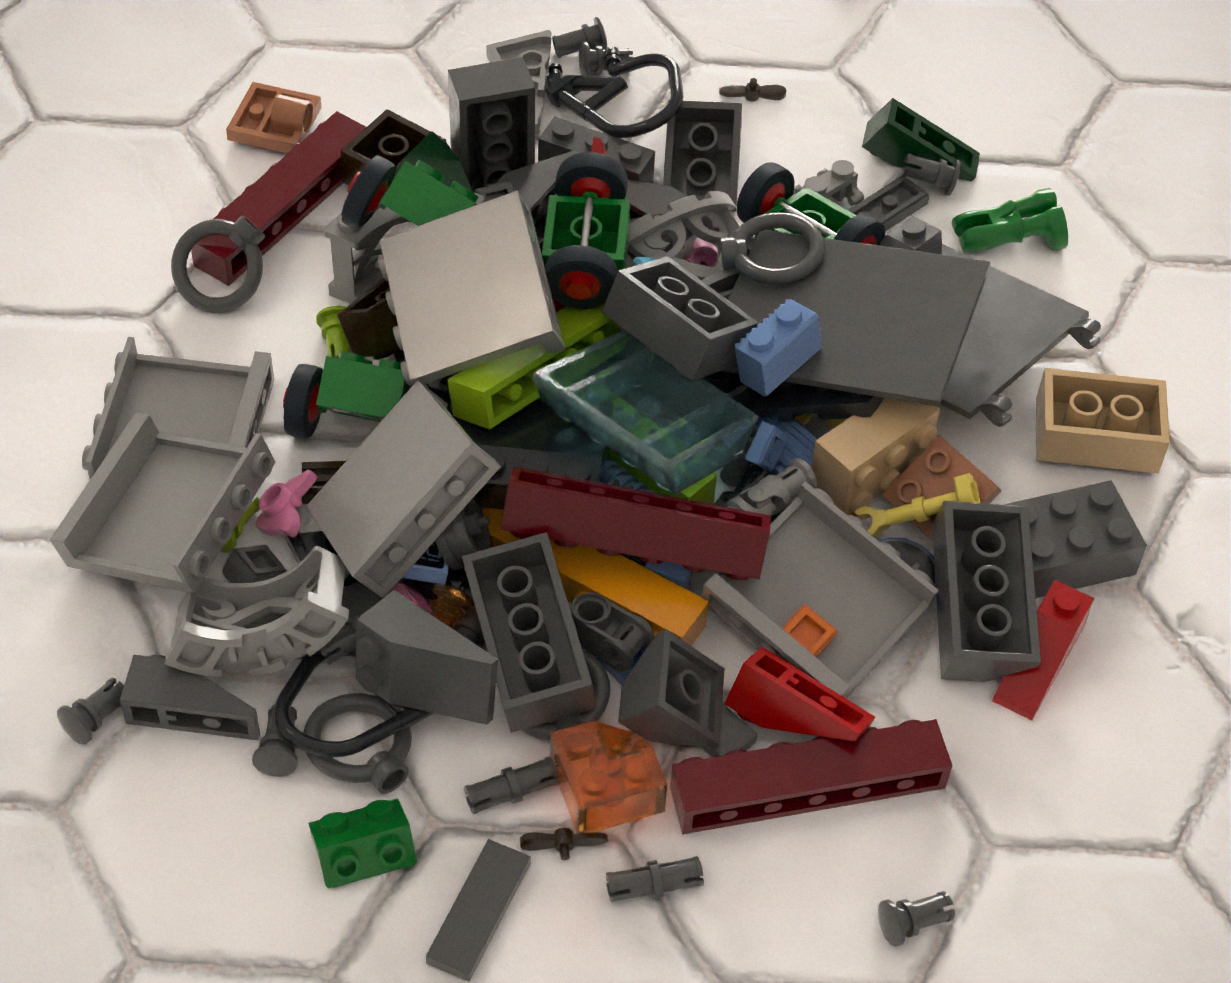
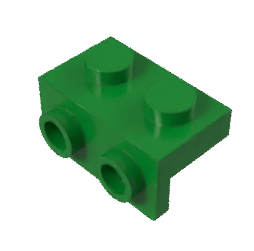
(363, 842)

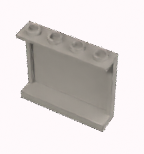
(469, 289)
(182, 399)
(400, 489)
(161, 506)
(841, 574)

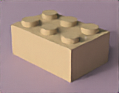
(1102, 420)
(869, 453)

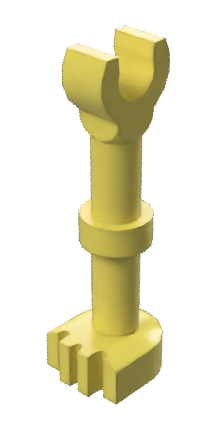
(920, 508)

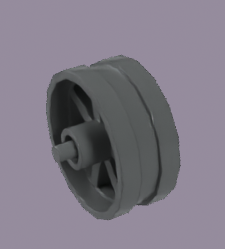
(464, 535)

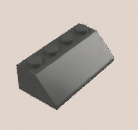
(984, 591)

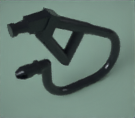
(563, 90)
(402, 718)

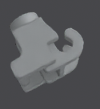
(835, 183)

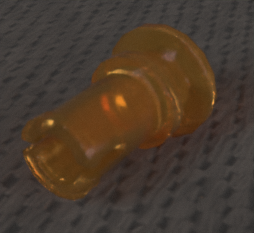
(449, 603)

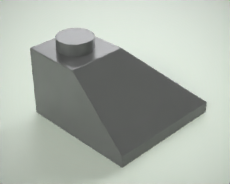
(673, 694)

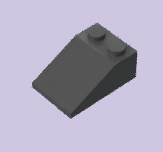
(704, 149)
(423, 662)

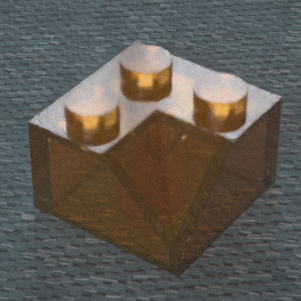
(607, 776)

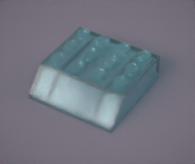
(647, 410)

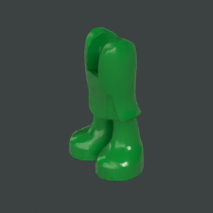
(1004, 224)

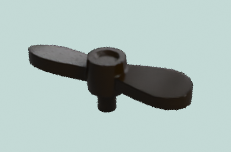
(753, 91)
(562, 840)

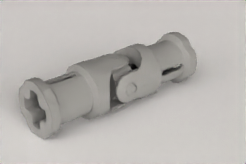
(775, 491)

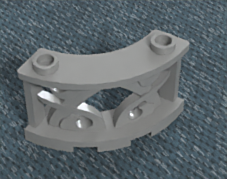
(695, 216)
(359, 269)
(298, 604)

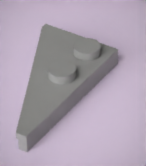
(536, 52)

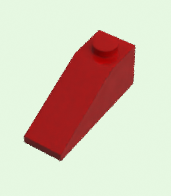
(1060, 623)
(789, 700)

